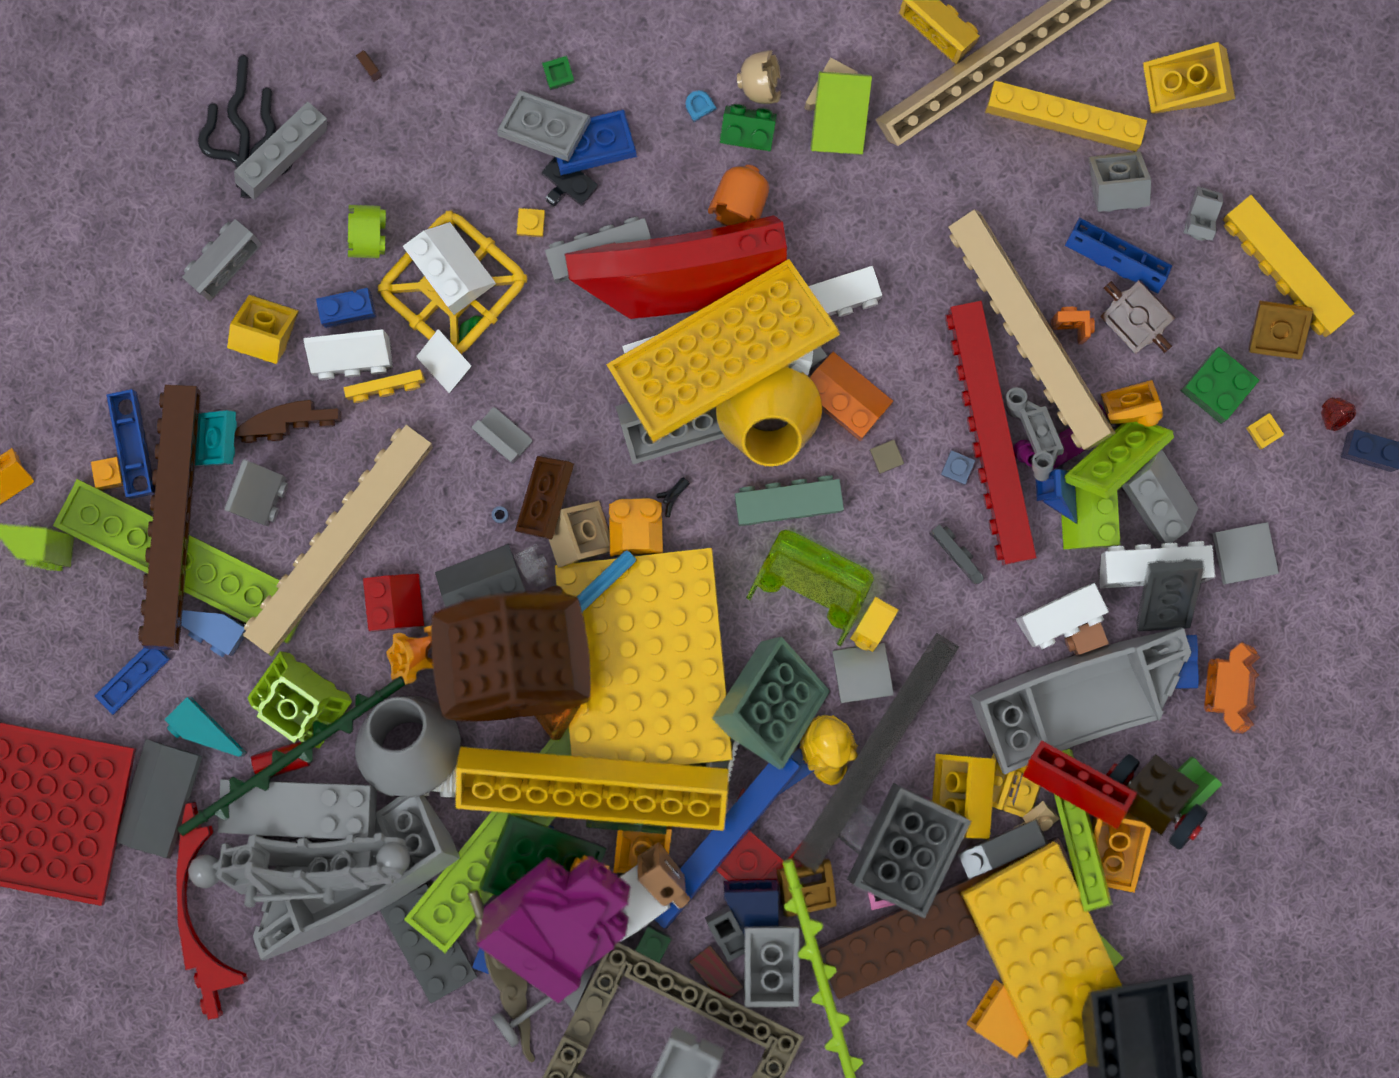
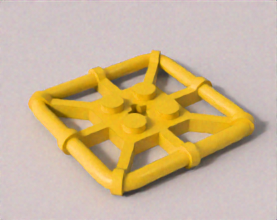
(417, 322)

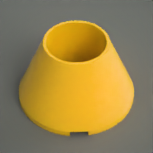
(782, 396)

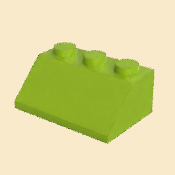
(1096, 522)

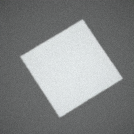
(443, 361)

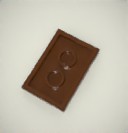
(544, 497)

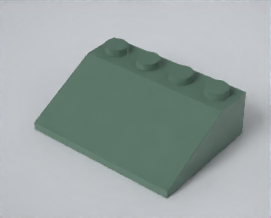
(772, 702)

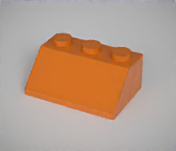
(849, 396)

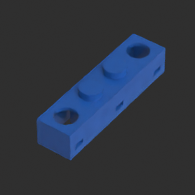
(1105, 251)
(130, 443)

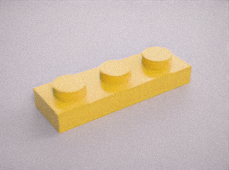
(384, 386)

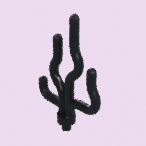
(238, 123)

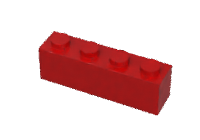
(1079, 784)

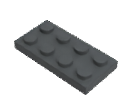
(1169, 594)
(435, 970)

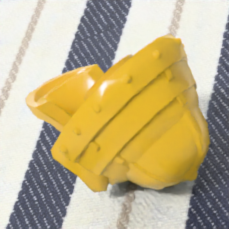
(828, 748)

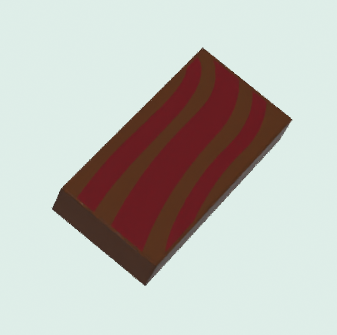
(715, 972)

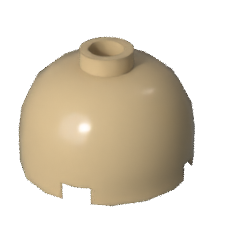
(760, 77)

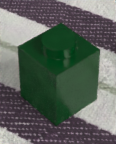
(653, 943)

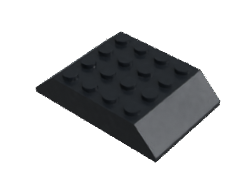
(1143, 1030)

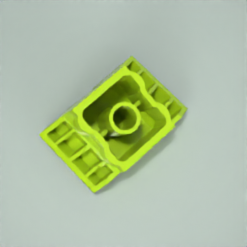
(294, 697)

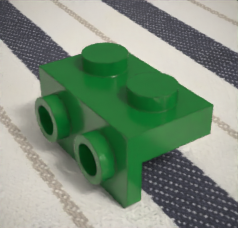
(748, 127)

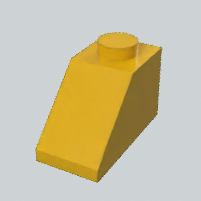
(873, 624)

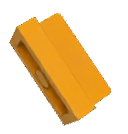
(12, 475)

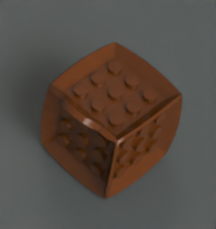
(510, 656)

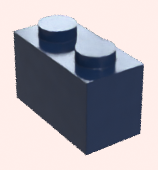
(1371, 450)

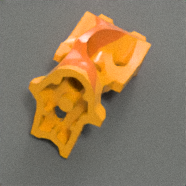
(409, 656)

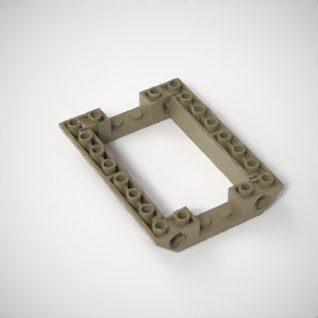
(778, 1040)

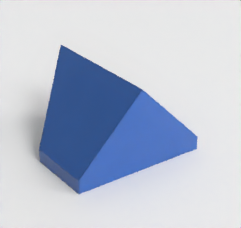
(1058, 494)

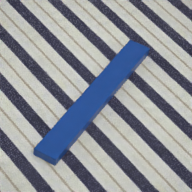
(737, 824)

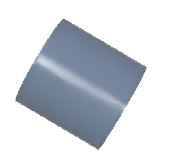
(501, 521)

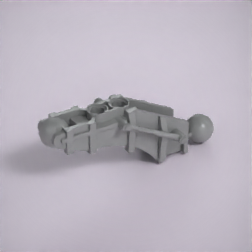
(330, 866)

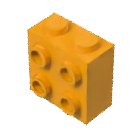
(998, 1021)

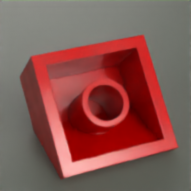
(393, 602)

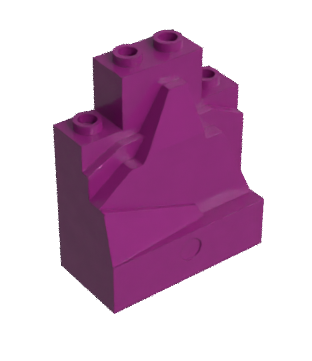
(556, 924)

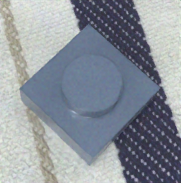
(958, 467)

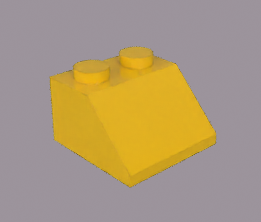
(261, 329)

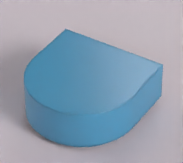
(699, 105)

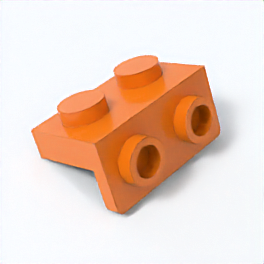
(1072, 319)

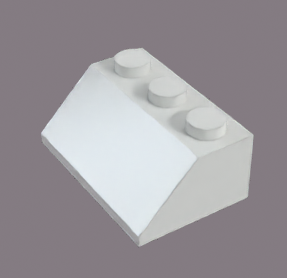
(449, 266)
(349, 354)
(1063, 616)

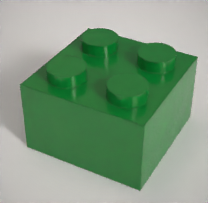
(1219, 385)

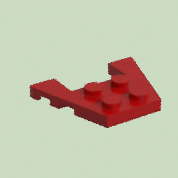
(752, 860)

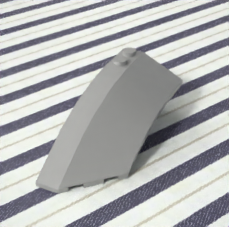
(1081, 696)
(303, 921)

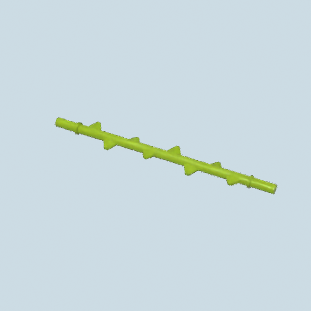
(822, 972)

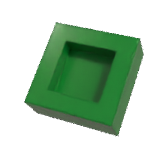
(558, 72)

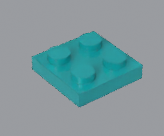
(216, 438)

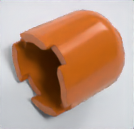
(740, 195)

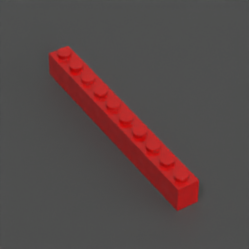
(991, 433)

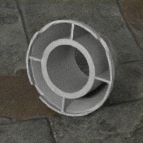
(418, 767)

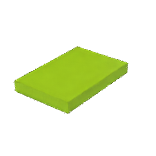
(841, 112)

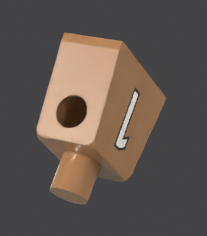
(662, 877)

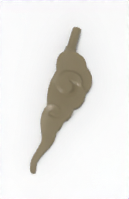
(511, 985)

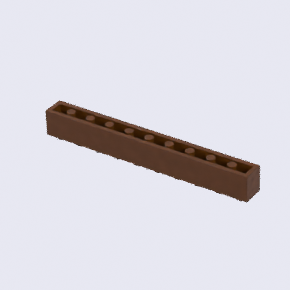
(171, 518)

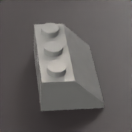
(221, 259)
(1161, 499)

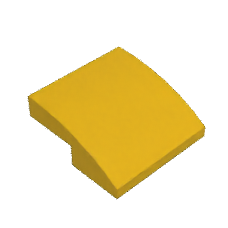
(1026, 794)

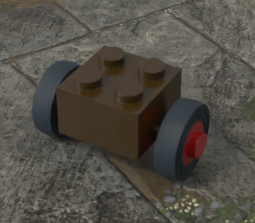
(1161, 797)

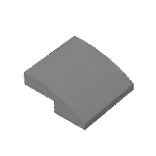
(1245, 553)
(862, 673)

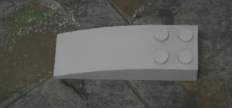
(303, 810)

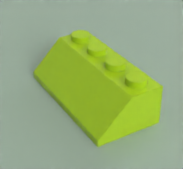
(38, 546)

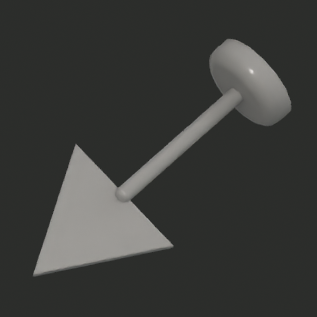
(572, 1000)

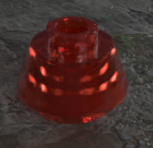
(1337, 413)

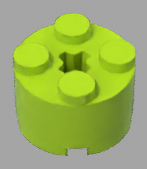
(364, 231)

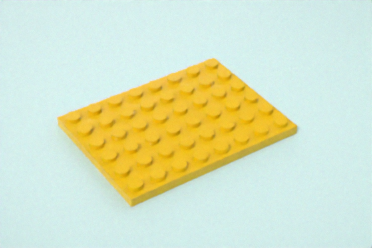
(652, 661)

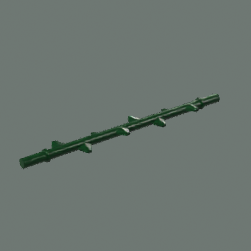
(280, 760)

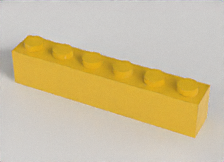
(1066, 116)
(1287, 265)

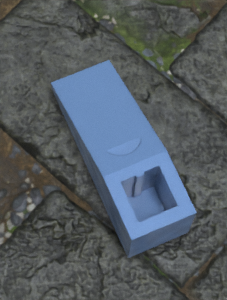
(217, 629)

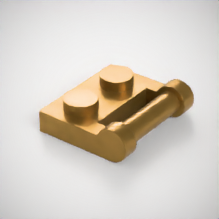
(817, 894)

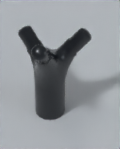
(672, 494)

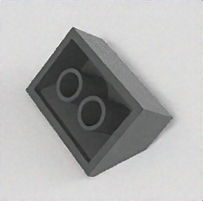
(480, 576)

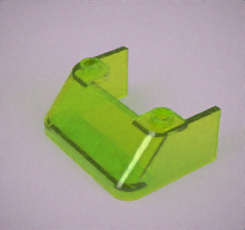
(816, 575)

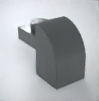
(727, 932)

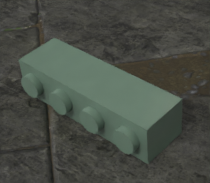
(788, 502)

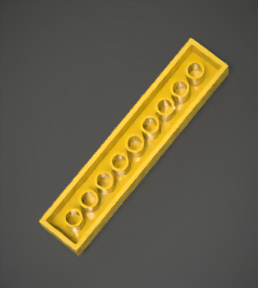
(591, 788)

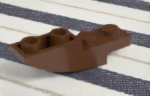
(276, 421)

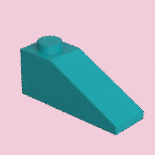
(196, 725)

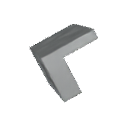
(502, 435)

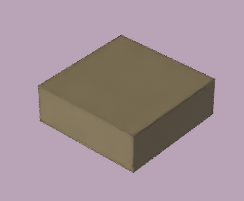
(886, 456)

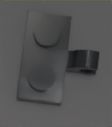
(574, 184)

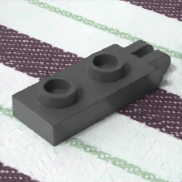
(960, 556)

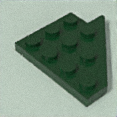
(525, 846)

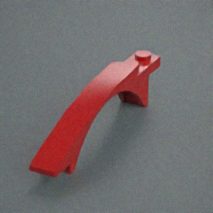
(211, 972)

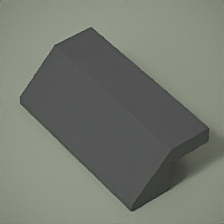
(158, 798)

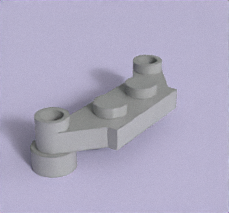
(1039, 431)

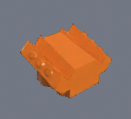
(1232, 687)

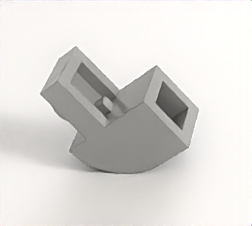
(1203, 214)

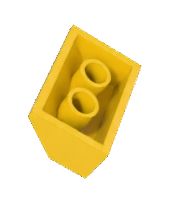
(941, 26)
(966, 788)

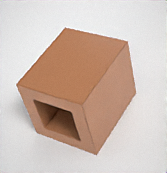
(1086, 639)

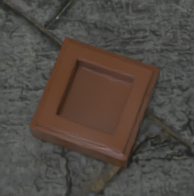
(368, 65)

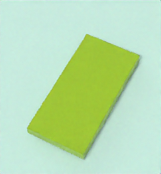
(1118, 458)

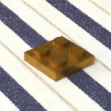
(1280, 330)

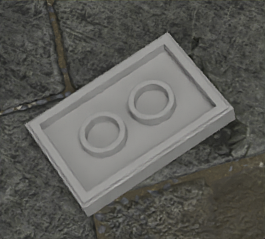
(543, 125)

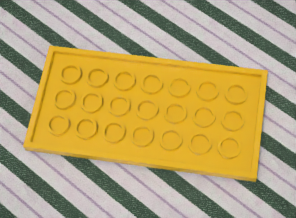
(722, 350)
(1043, 952)

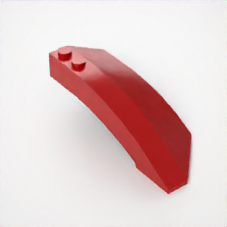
(678, 270)

